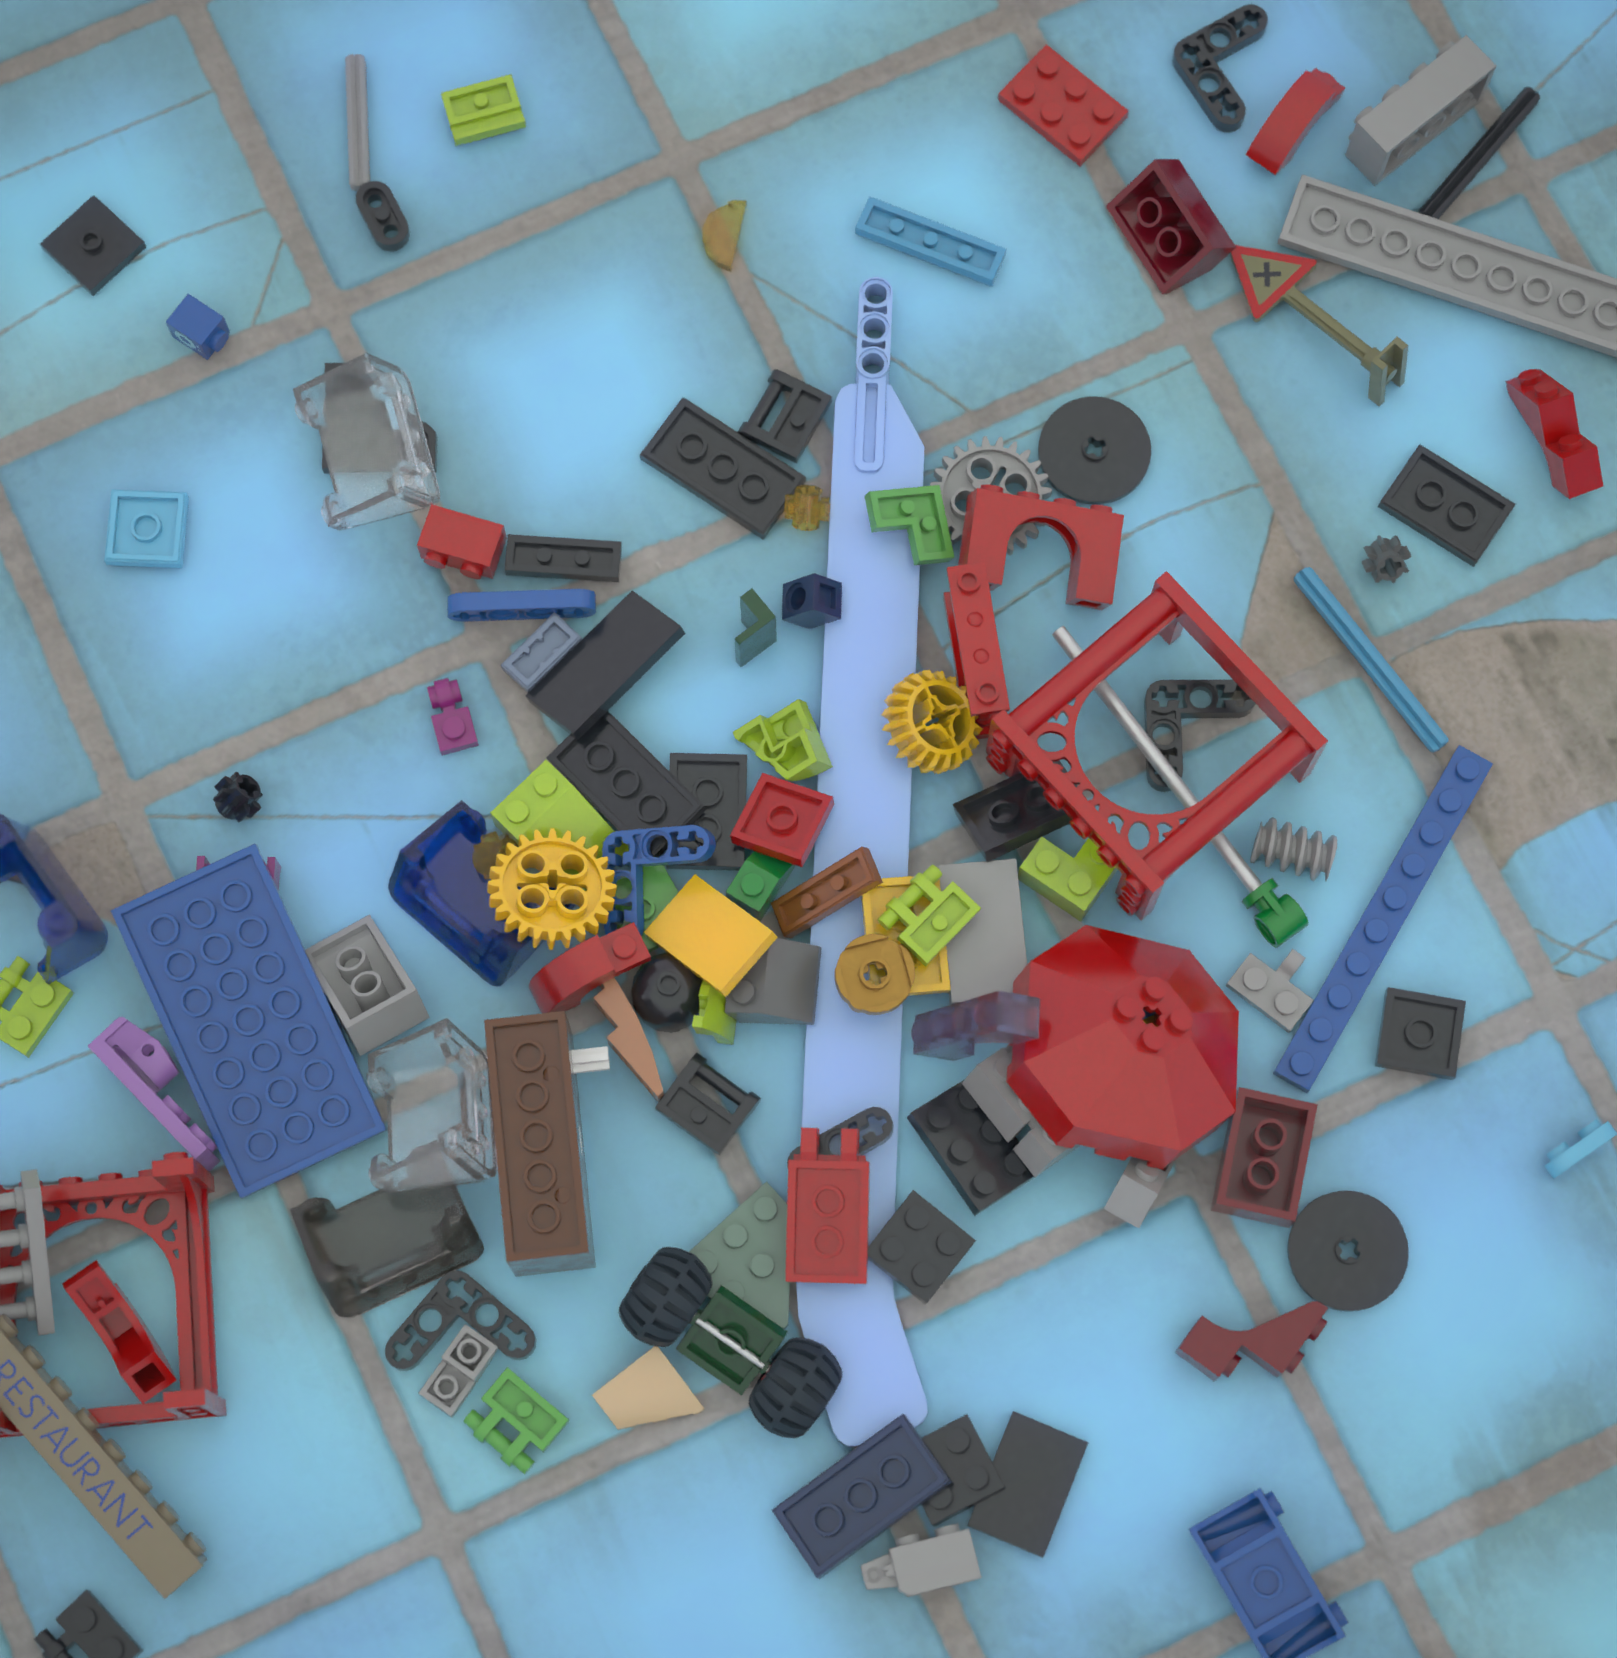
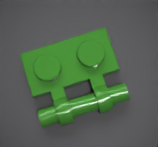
(525, 1411)

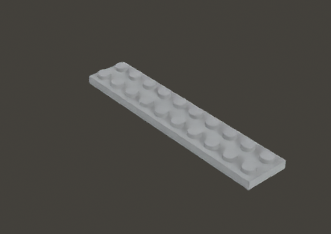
(1453, 264)

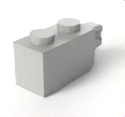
(925, 1564)

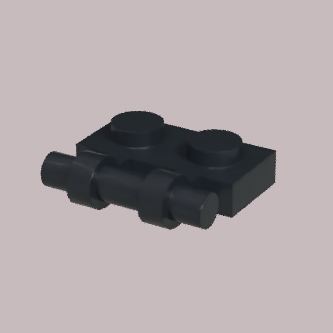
(92, 1629)

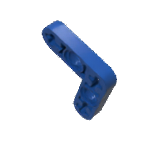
(641, 856)

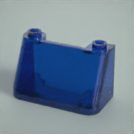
(450, 898)
(67, 920)

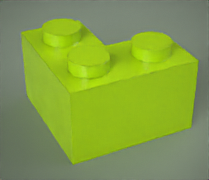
(1066, 880)

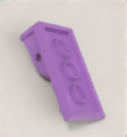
(127, 1055)

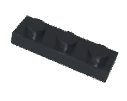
(563, 558)

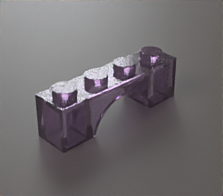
(990, 1018)

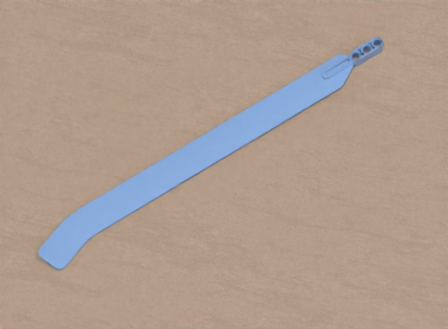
(851, 1054)

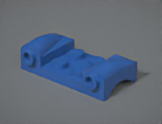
(1267, 1579)

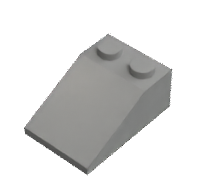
(366, 985)

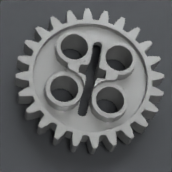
(958, 482)

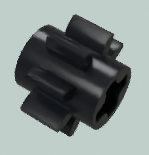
(237, 797)

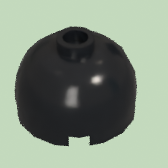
(666, 994)

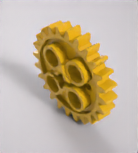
(551, 919)

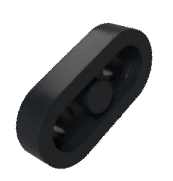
(382, 218)

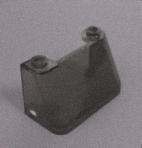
(385, 1244)

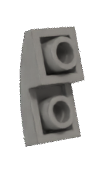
(458, 1371)

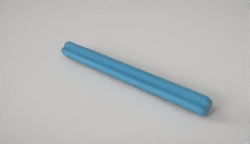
(1371, 659)

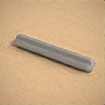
(357, 121)

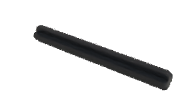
(1480, 153)

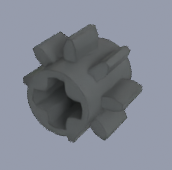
(1386, 559)

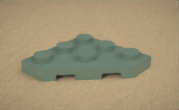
(750, 1254)

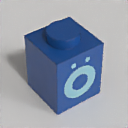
(198, 327)

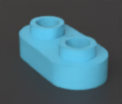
(1591, 1136)

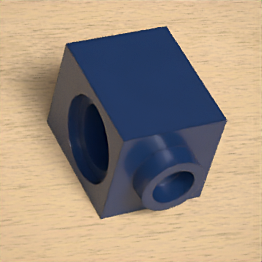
(811, 601)

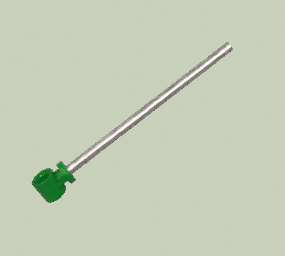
(1277, 917)

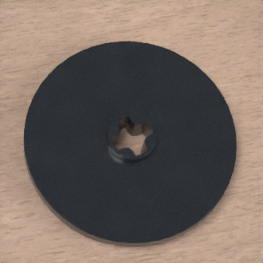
(1083, 475)
(1350, 1282)

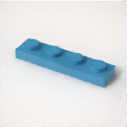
(930, 241)

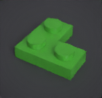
(919, 512)

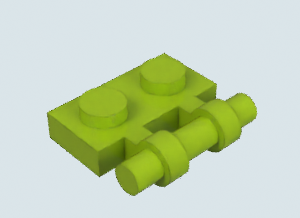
(938, 923)
(33, 1011)

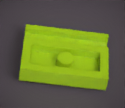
(483, 110)

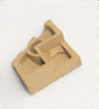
(647, 1393)

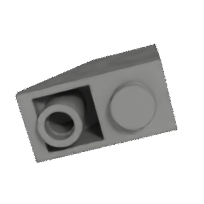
(1136, 1191)

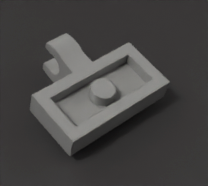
(1271, 990)

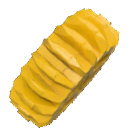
(920, 700)

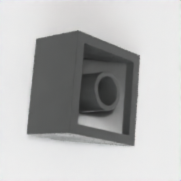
(778, 986)

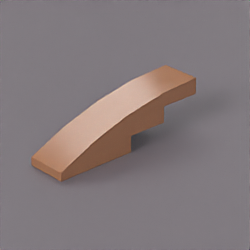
(628, 1037)

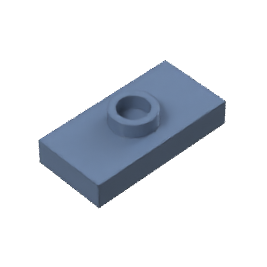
(541, 652)

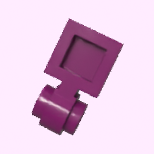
(454, 726)

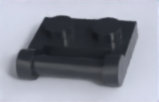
(796, 420)
(700, 1114)

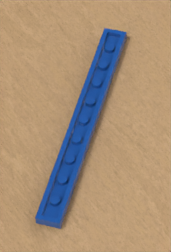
(1382, 919)

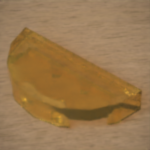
(722, 233)

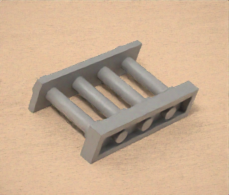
(36, 1269)

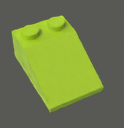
(549, 802)

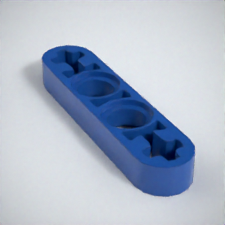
(521, 605)

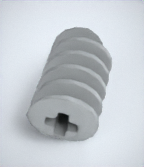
(1294, 849)

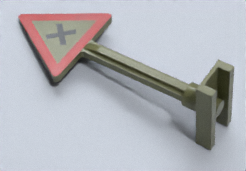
(1272, 278)

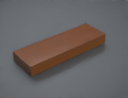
(826, 892)

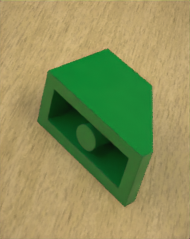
(758, 883)

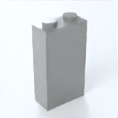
(992, 945)

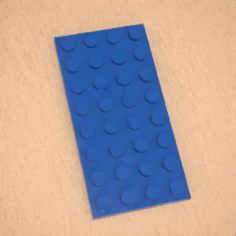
(248, 1020)

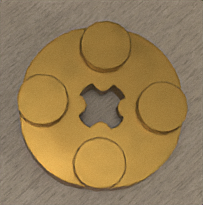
(887, 956)

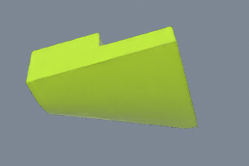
(787, 742)
(712, 1016)

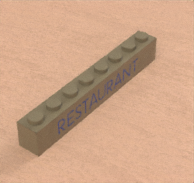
(94, 1467)

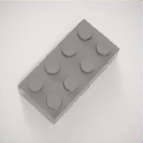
(1419, 109)

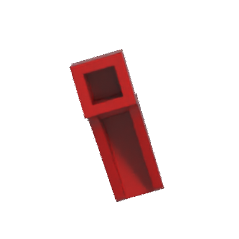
(1553, 421)

